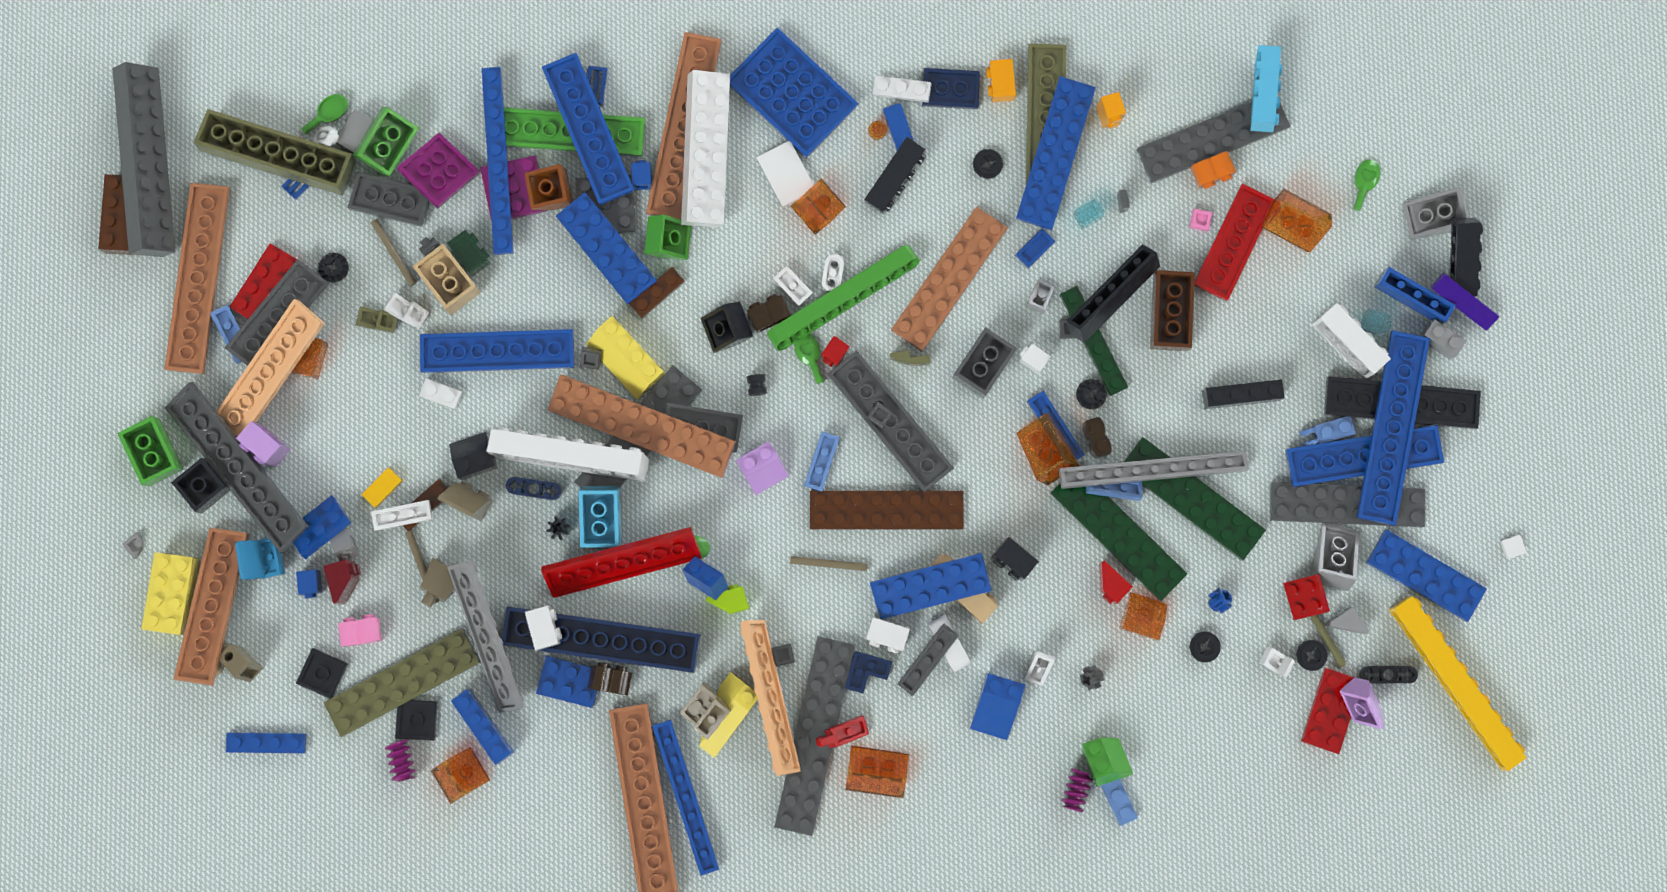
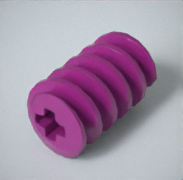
(400, 761)
(1077, 790)

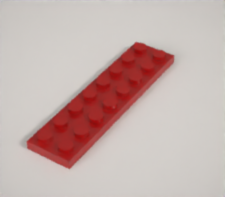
(621, 562)

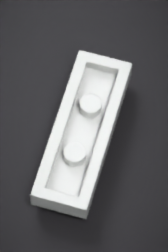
(902, 89)
(402, 515)

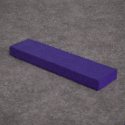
(1465, 301)

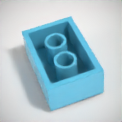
(600, 516)

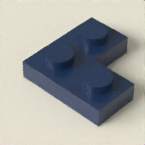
(866, 665)

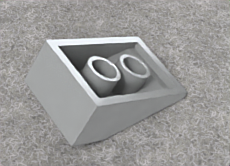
(1435, 212)
(1336, 556)

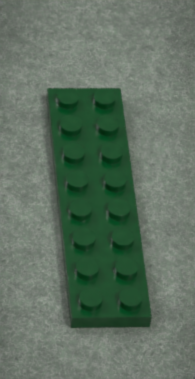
(1201, 505)
(1122, 539)

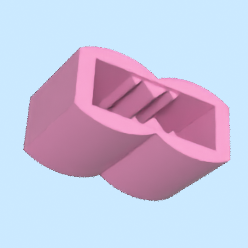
(361, 631)

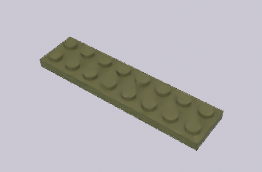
(1045, 67)
(401, 682)

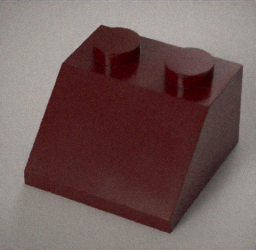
(342, 579)

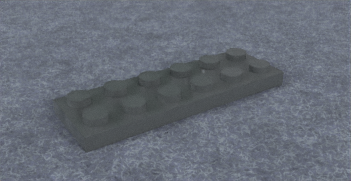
(297, 283)

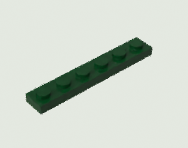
(1096, 347)

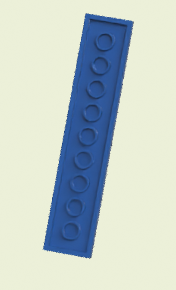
(1393, 428)

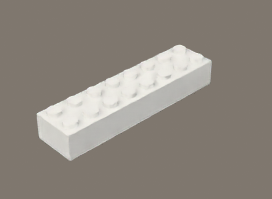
(705, 149)
(568, 455)

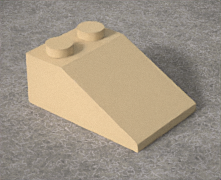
(446, 279)

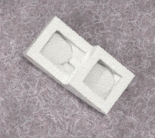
(406, 311)

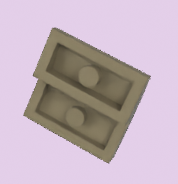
(705, 711)

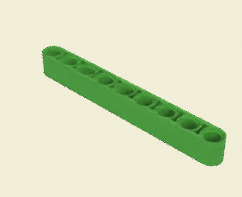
(843, 297)

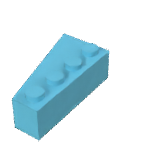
(1265, 89)

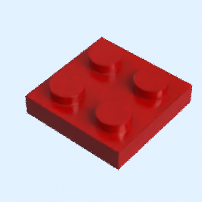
(1306, 597)

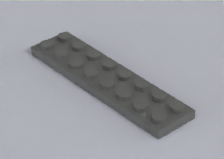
(1203, 141)
(672, 388)
(901, 433)
(1337, 505)

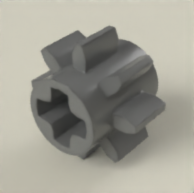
(428, 245)
(1092, 677)

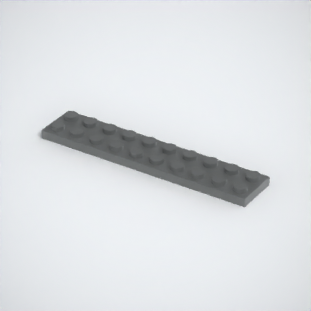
(236, 467)
(818, 713)

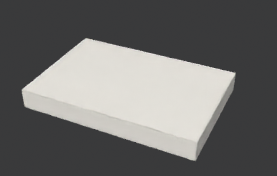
(785, 173)

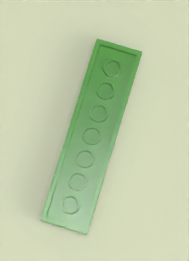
(548, 131)

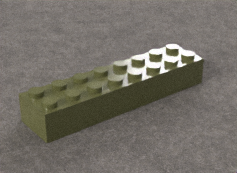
(274, 152)

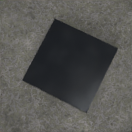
(322, 673)
(416, 720)

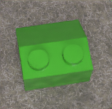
(667, 238)
(1106, 760)

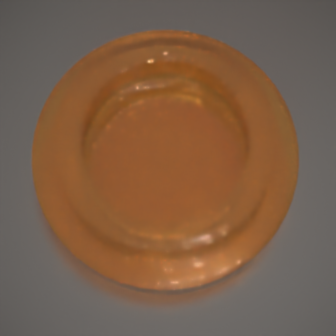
(877, 130)

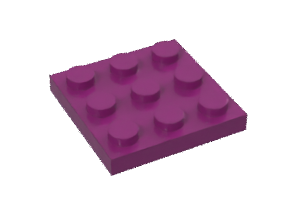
(438, 170)
(517, 184)

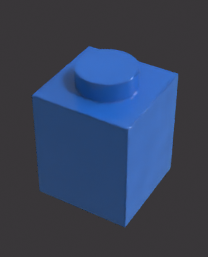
(641, 175)
(309, 583)

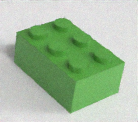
(385, 141)
(150, 451)

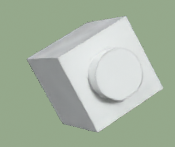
(1034, 358)

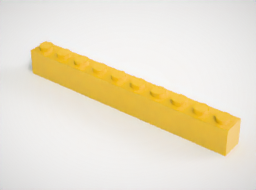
(1457, 683)

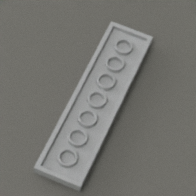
(485, 636)

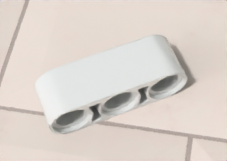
(956, 654)

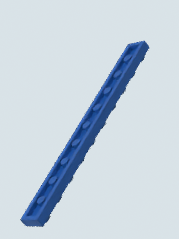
(497, 161)

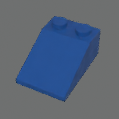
(997, 706)

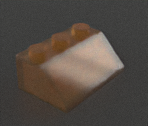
(1297, 220)
(877, 772)

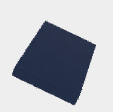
(952, 88)

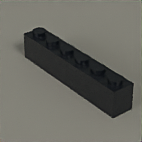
(1113, 293)

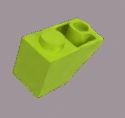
(732, 600)

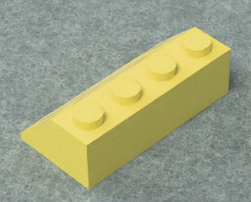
(625, 358)

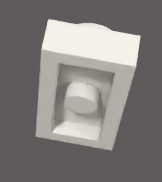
(792, 286)
(440, 394)

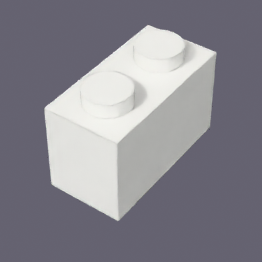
(543, 627)
(887, 634)

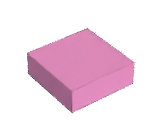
(1200, 220)

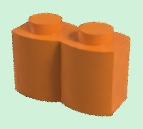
(1213, 170)

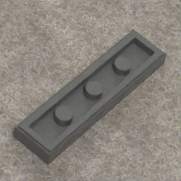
(928, 659)

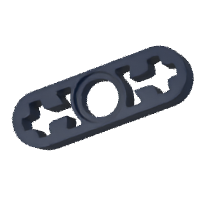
(520, 481)

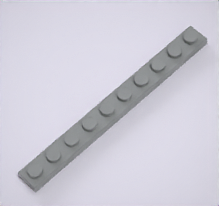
(1153, 469)

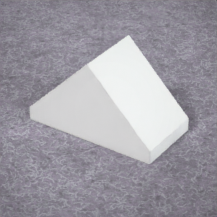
(1039, 668)

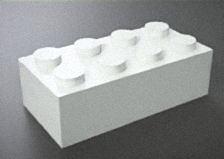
(1351, 341)

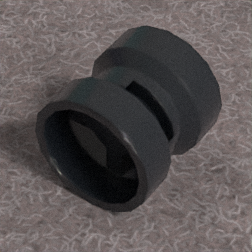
(756, 385)

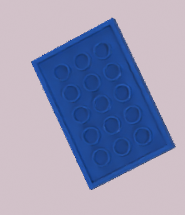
(792, 92)

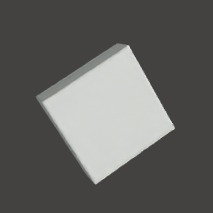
(1513, 546)

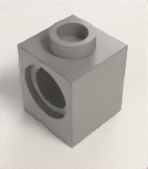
(344, 545)

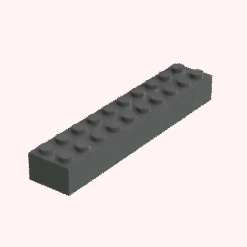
(143, 160)

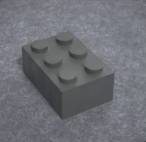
(984, 362)

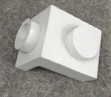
(1276, 662)

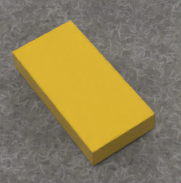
(382, 487)

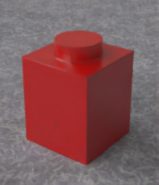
(834, 352)

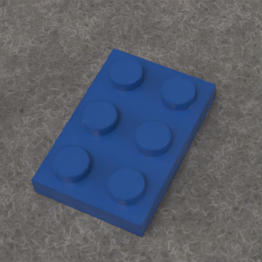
(324, 524)
(566, 682)

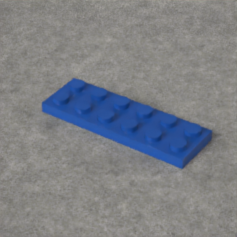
(606, 248)
(1426, 575)
(931, 586)

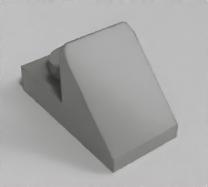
(1040, 297)

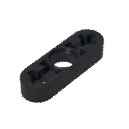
(1402, 669)

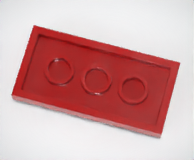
(262, 280)
(1328, 714)

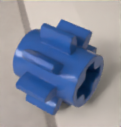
(1220, 600)

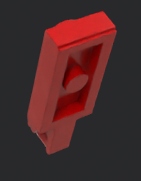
(844, 733)

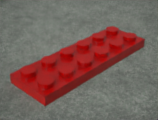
(1233, 242)

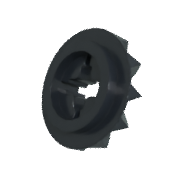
(990, 156)
(337, 275)
(1082, 392)
(1213, 644)
(1320, 653)

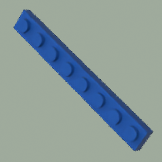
(685, 797)

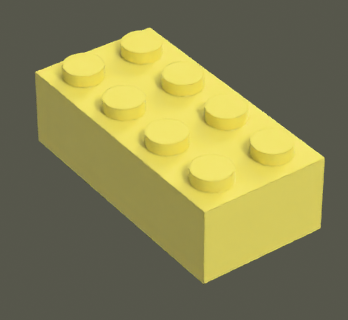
(170, 593)

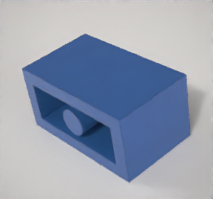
(705, 578)

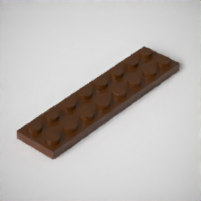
(886, 510)

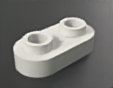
(326, 136)
(831, 273)

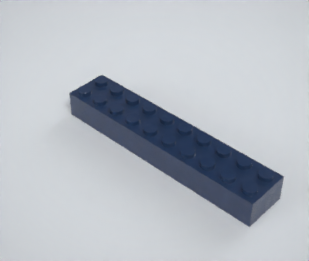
(610, 641)

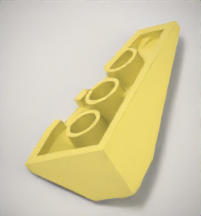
(740, 700)

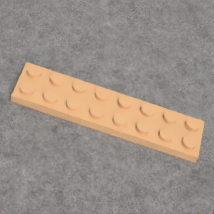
(270, 366)
(770, 697)

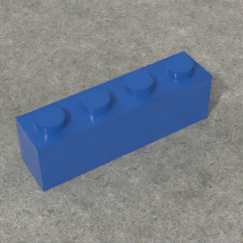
(1414, 295)
(482, 726)

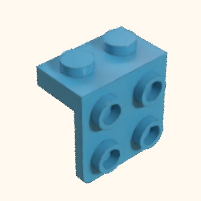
(258, 559)

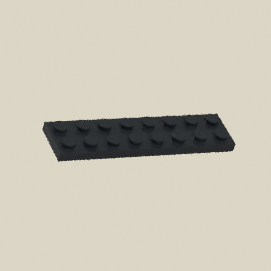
(1435, 407)

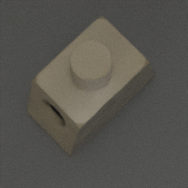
(436, 583)
(239, 662)

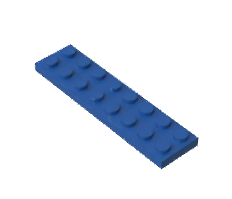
(588, 129)
(1055, 153)
(496, 351)
(1348, 457)

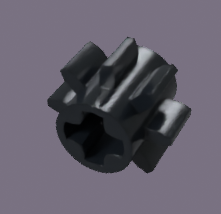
(563, 526)

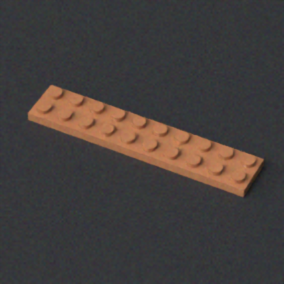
(666, 193)
(197, 278)
(642, 425)
(643, 799)

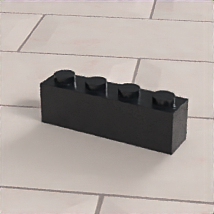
(895, 175)
(1465, 253)
(1243, 394)

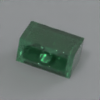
(469, 253)

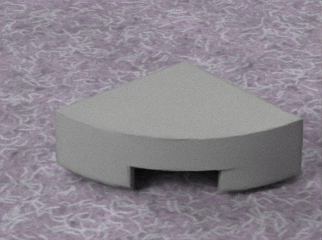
(134, 545)

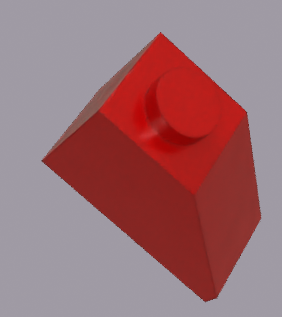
(1112, 584)

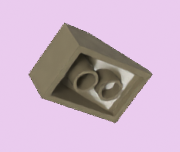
(466, 500)

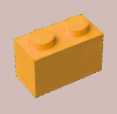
(1001, 80)
(1111, 110)

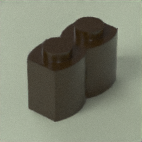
(768, 313)
(1095, 433)
(609, 680)

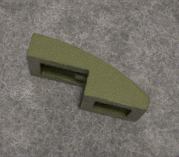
(376, 320)
(904, 358)

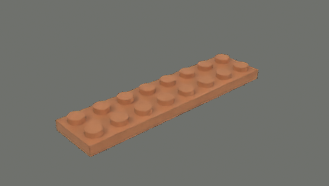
(949, 279)
(210, 608)

